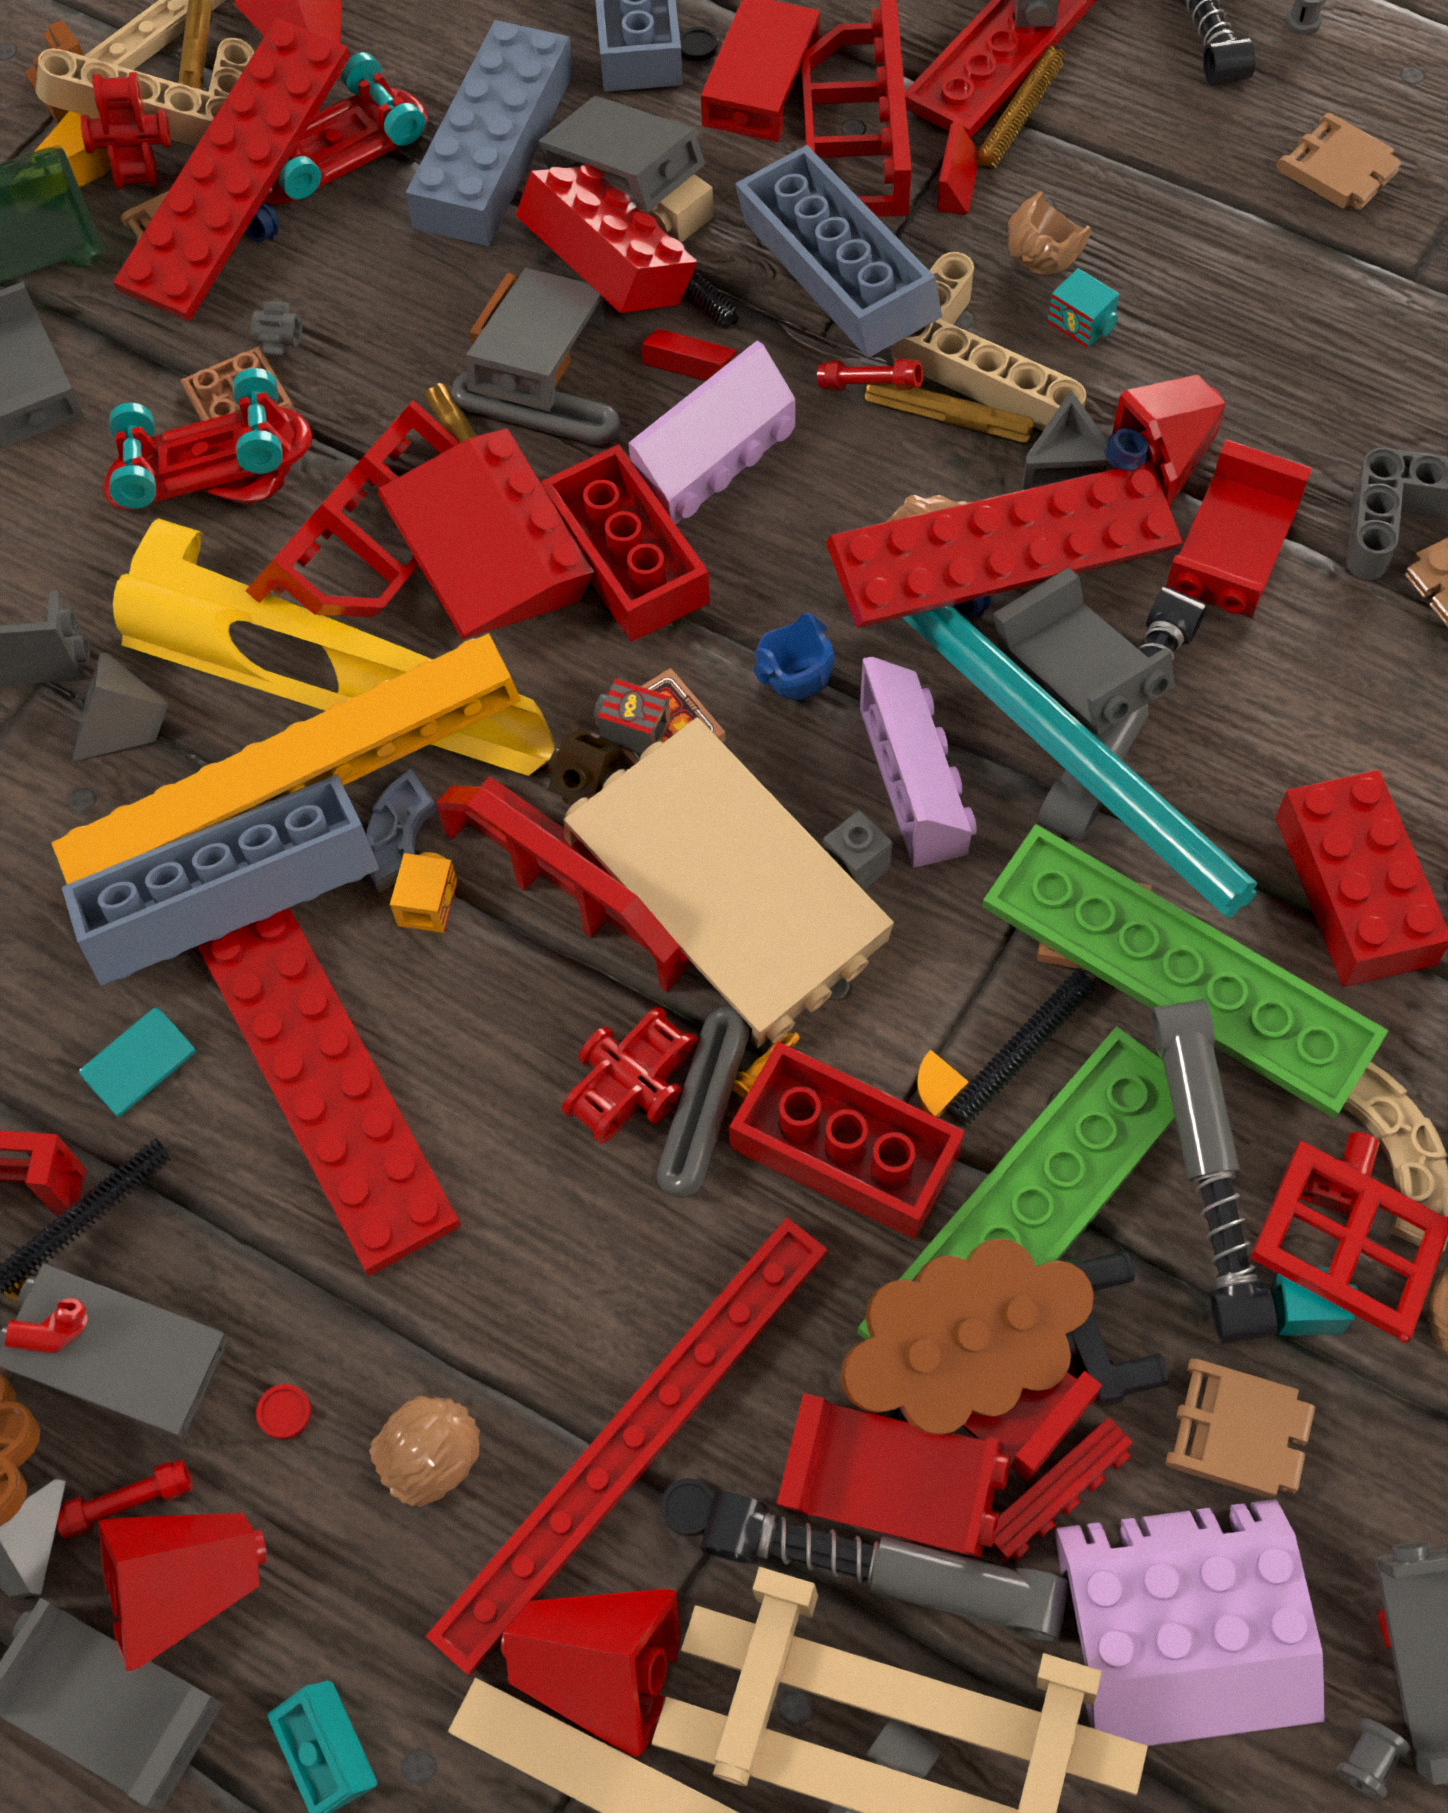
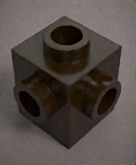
(582, 765)

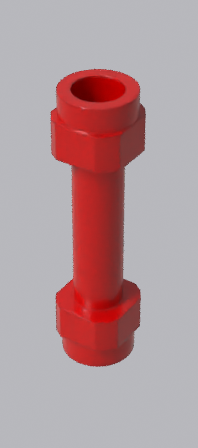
(904, 375)
(78, 1515)

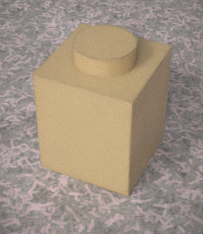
(685, 209)

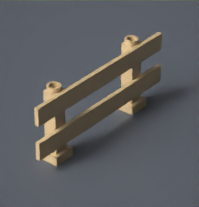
(772, 1655)

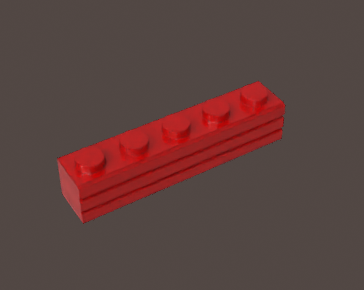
(1060, 1490)

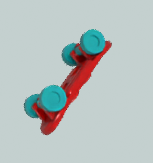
(350, 132)
(204, 452)

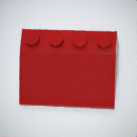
(487, 535)

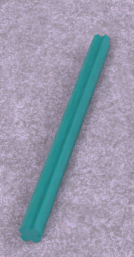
(1088, 760)

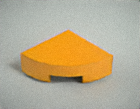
(938, 1084)

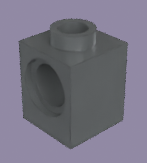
(860, 849)

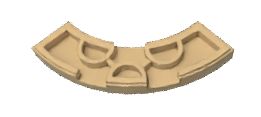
(1408, 1142)

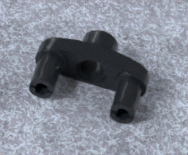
(1088, 1346)

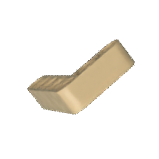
(67, 83)
(977, 365)

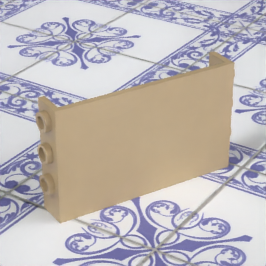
(731, 878)

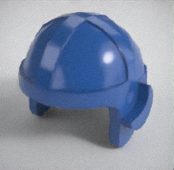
(795, 658)

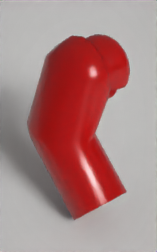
(53, 1332)

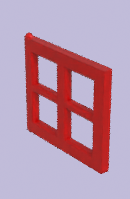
(1352, 1241)

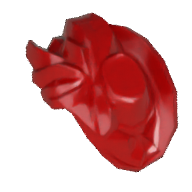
(252, 488)

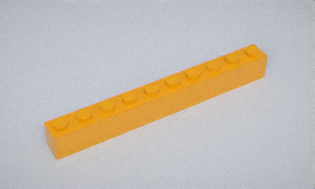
(344, 741)

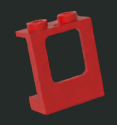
(51, 1173)

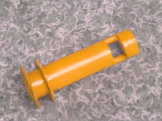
(747, 1079)

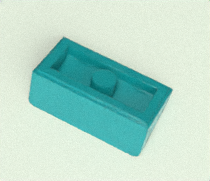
(137, 1061)
(322, 1748)

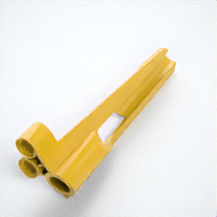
(185, 616)

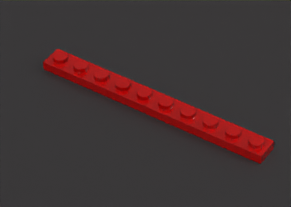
(626, 1447)

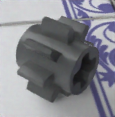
(276, 327)

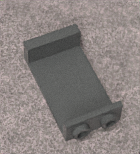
(627, 142)
(531, 337)
(32, 381)
(44, 649)
(1080, 654)
(126, 1357)
(1416, 1615)
(77, 1697)

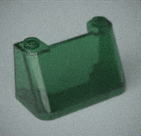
(43, 215)

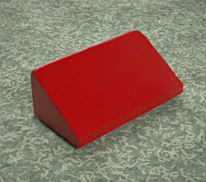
(957, 172)
(685, 354)

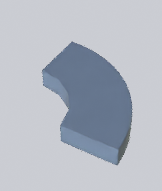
(395, 825)

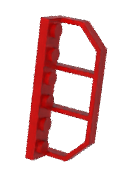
(886, 90)
(329, 519)
(540, 847)

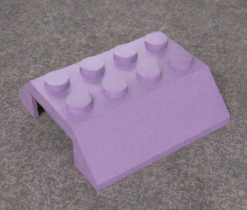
(1196, 1625)

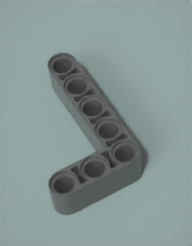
(1386, 486)

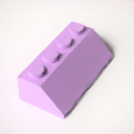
(715, 432)
(914, 763)

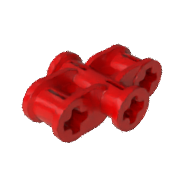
(125, 130)
(629, 1075)

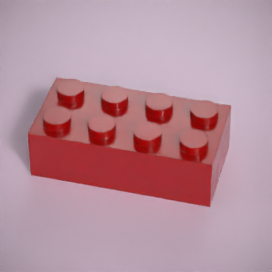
(606, 238)
(632, 544)
(1362, 878)
(846, 1140)

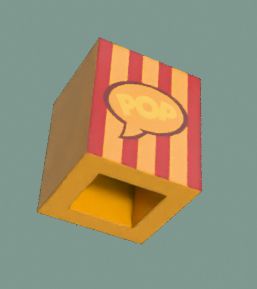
(424, 892)

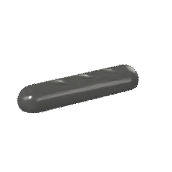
(568, 417)
(703, 1103)

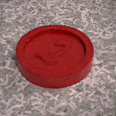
(283, 1411)

